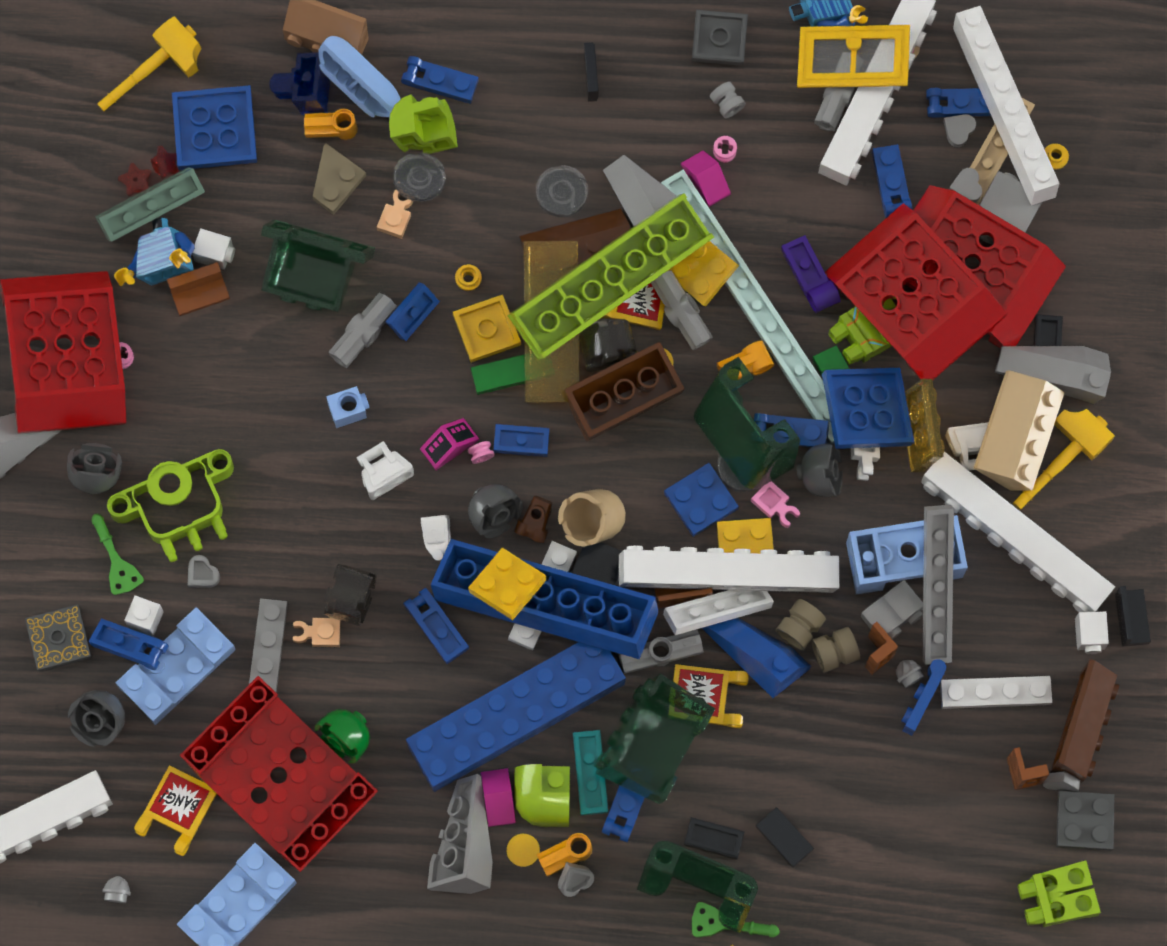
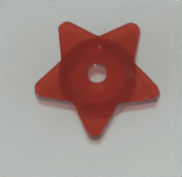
(159, 165)
(139, 185)

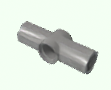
(833, 106)
(681, 310)
(362, 330)
(678, 648)

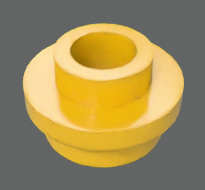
(1062, 151)
(468, 270)

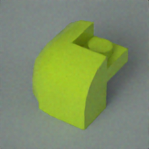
(422, 125)
(542, 794)

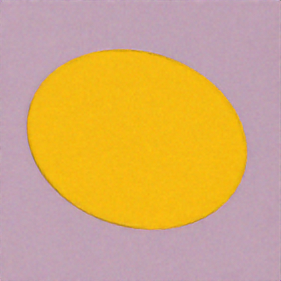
(523, 850)

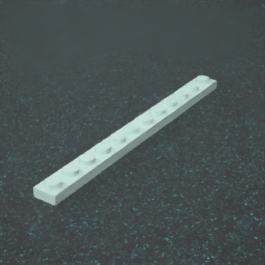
(760, 310)

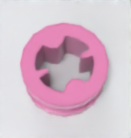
(732, 145)
(130, 357)
(481, 452)

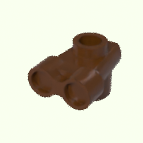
(532, 525)

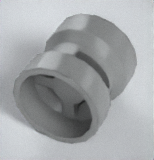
(727, 99)

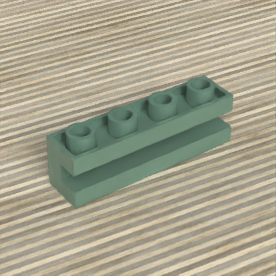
(149, 204)

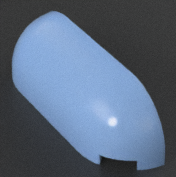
(357, 77)

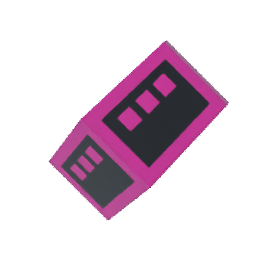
(448, 442)

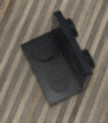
(599, 563)

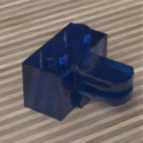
(304, 85)

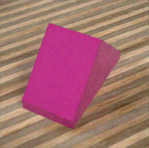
(706, 177)
(498, 797)

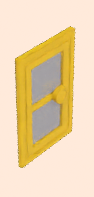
(853, 56)

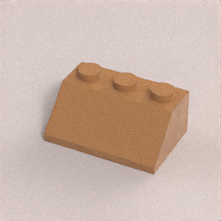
(312, 22)

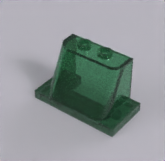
(310, 265)

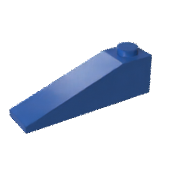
(759, 654)

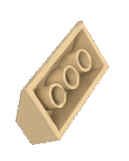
(1019, 431)

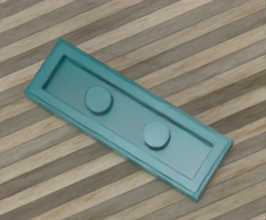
(590, 785)

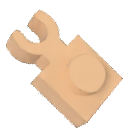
(395, 217)
(323, 632)

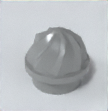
(908, 672)
(116, 890)

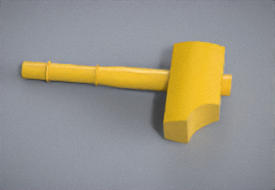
(175, 43)
(1087, 435)

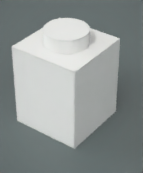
(213, 248)
(144, 616)
(1091, 632)

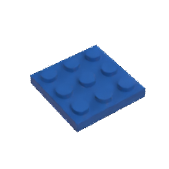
(214, 127)
(867, 408)

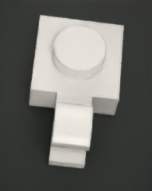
(866, 458)

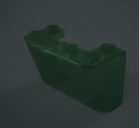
(746, 449)
(653, 738)
(674, 861)

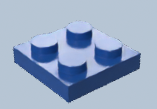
(701, 499)

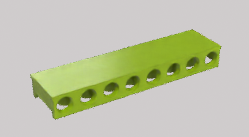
(610, 276)

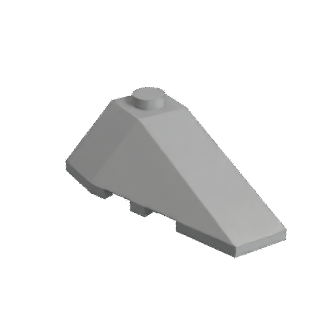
(636, 189)
(1073, 369)
(16, 446)
(465, 849)

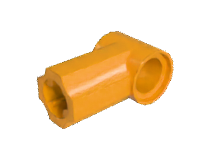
(328, 124)
(754, 357)
(557, 856)

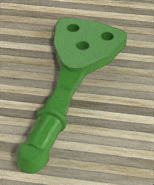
(117, 563)
(711, 929)

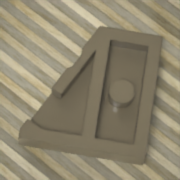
(335, 179)

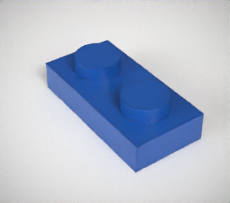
(412, 311)
(521, 440)

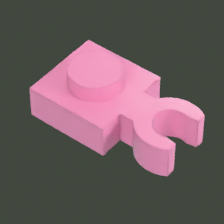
(773, 501)

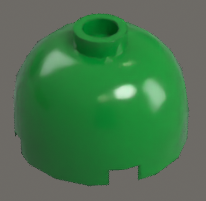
(345, 733)

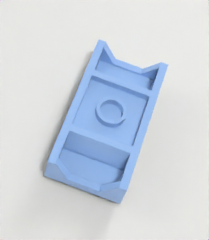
(192, 655)
(238, 901)

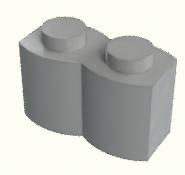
(894, 609)

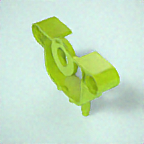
(183, 472)

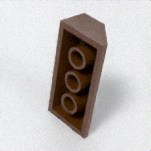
(591, 232)
(623, 391)
(1085, 720)

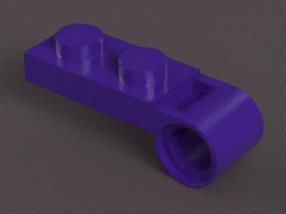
(810, 275)

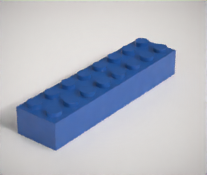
(562, 606)
(514, 713)

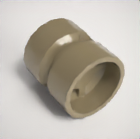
(802, 622)
(835, 649)

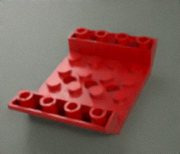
(1013, 269)
(935, 320)
(58, 385)
(251, 742)

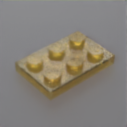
(925, 426)

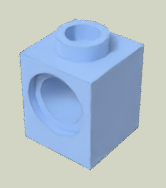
(344, 417)

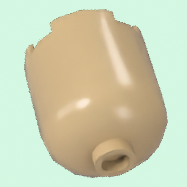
(591, 516)

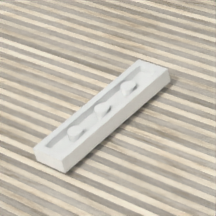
(556, 557)
(715, 609)
(996, 692)

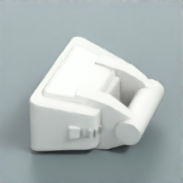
(966, 441)
(384, 473)
(436, 534)

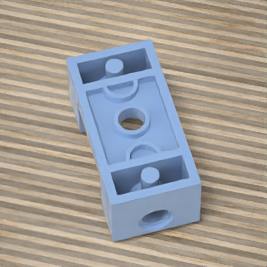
(878, 558)

